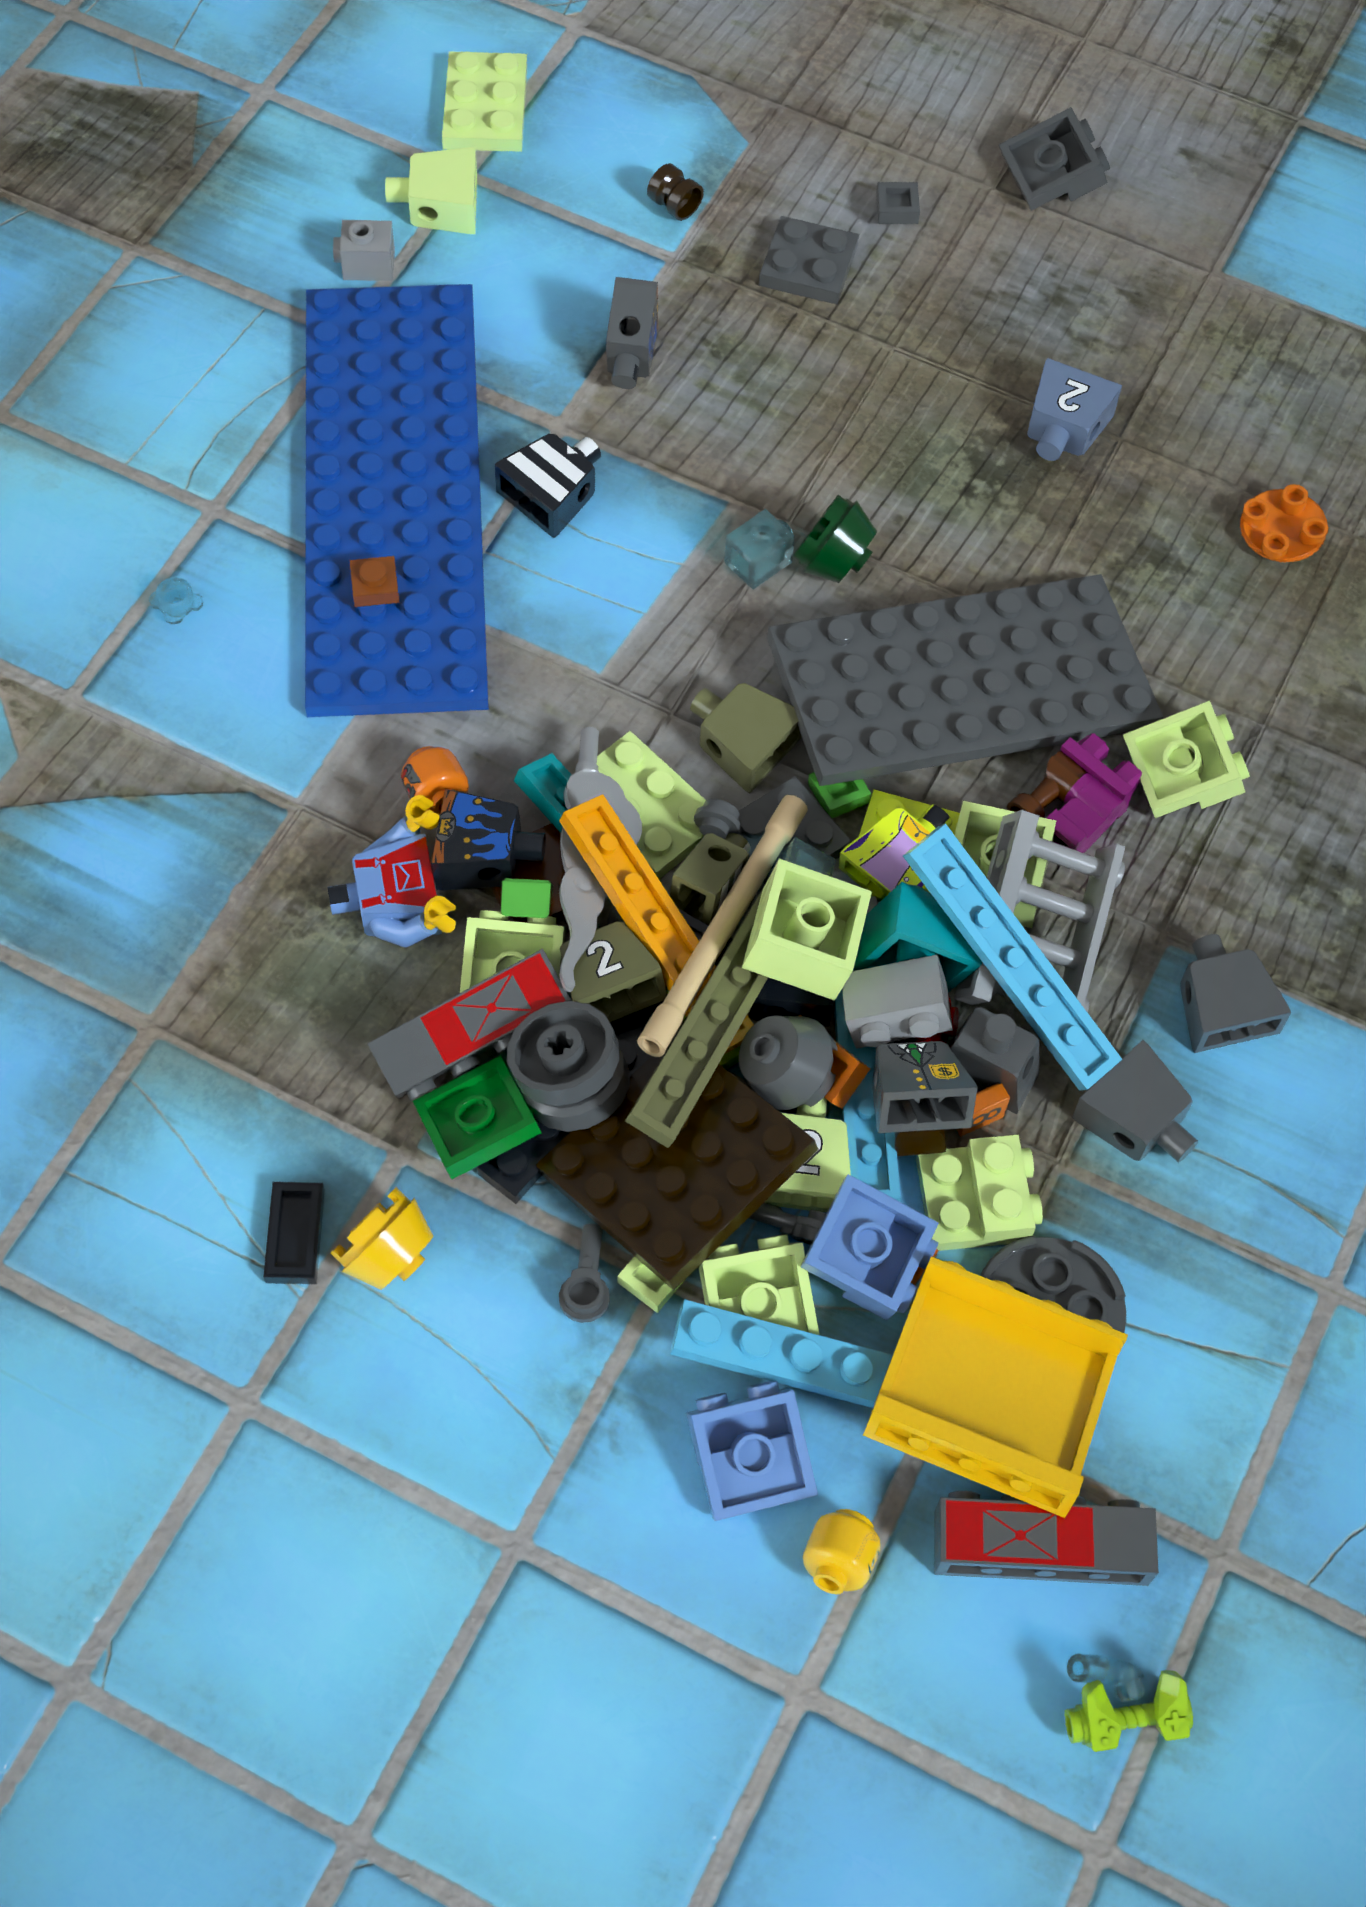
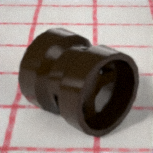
(673, 190)

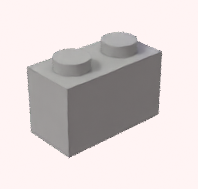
(897, 1002)

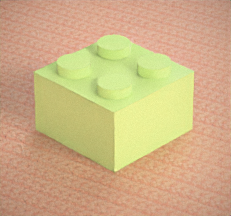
(978, 833)
(807, 929)

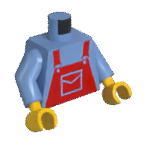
(397, 883)

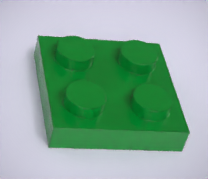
(476, 1117)

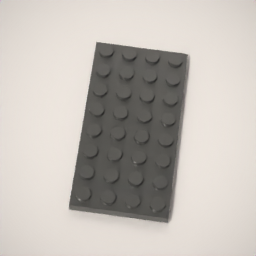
(961, 678)

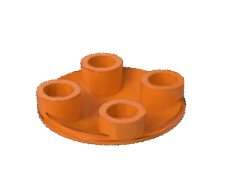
(1284, 524)

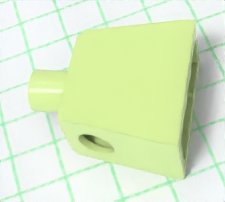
(439, 190)

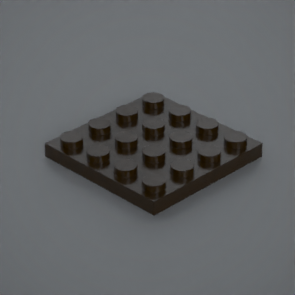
(686, 1198)

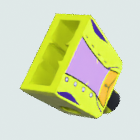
(877, 855)

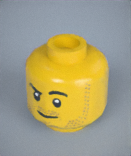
(841, 1551)

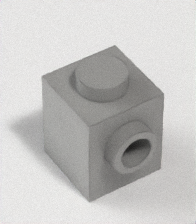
(365, 250)

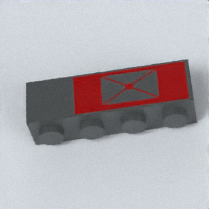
(465, 1026)
(1029, 1543)

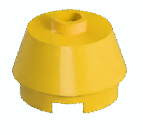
(386, 1242)

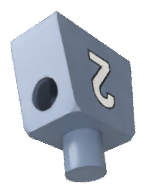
(1070, 410)

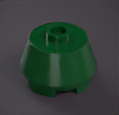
(837, 541)

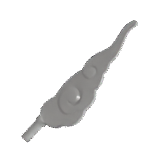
(579, 890)

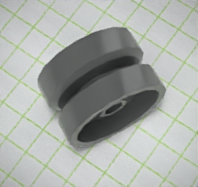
(568, 1066)

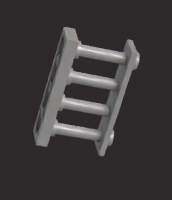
(1013, 848)

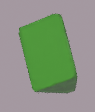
(526, 898)

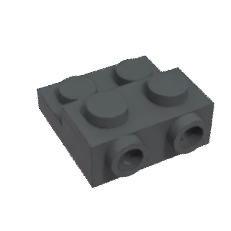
(1055, 159)

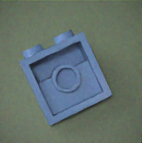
(871, 1248)
(751, 1450)

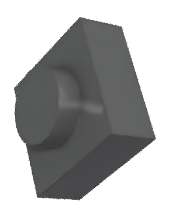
(897, 202)

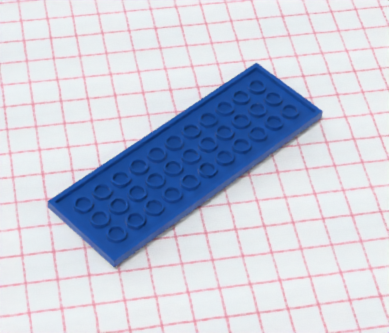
(400, 479)

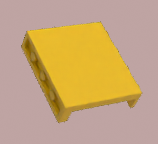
(996, 1386)

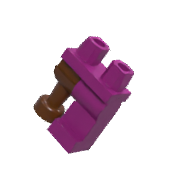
(1087, 787)

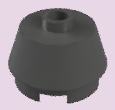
(788, 1061)

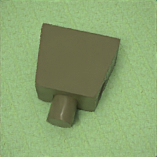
(746, 732)

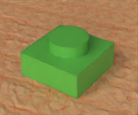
(840, 797)

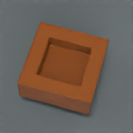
(374, 581)

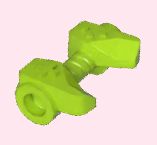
(1100, 1725)

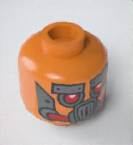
(431, 772)

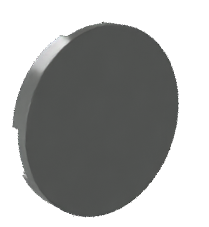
(1063, 1274)

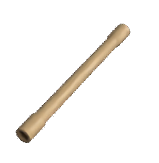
(670, 1014)

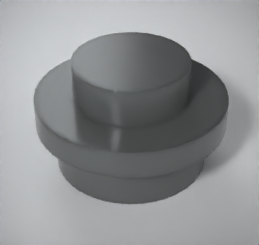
(717, 818)

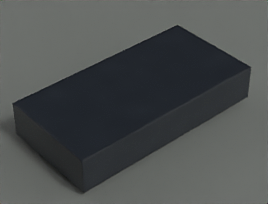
(294, 1233)

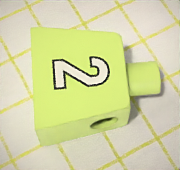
(822, 1174)

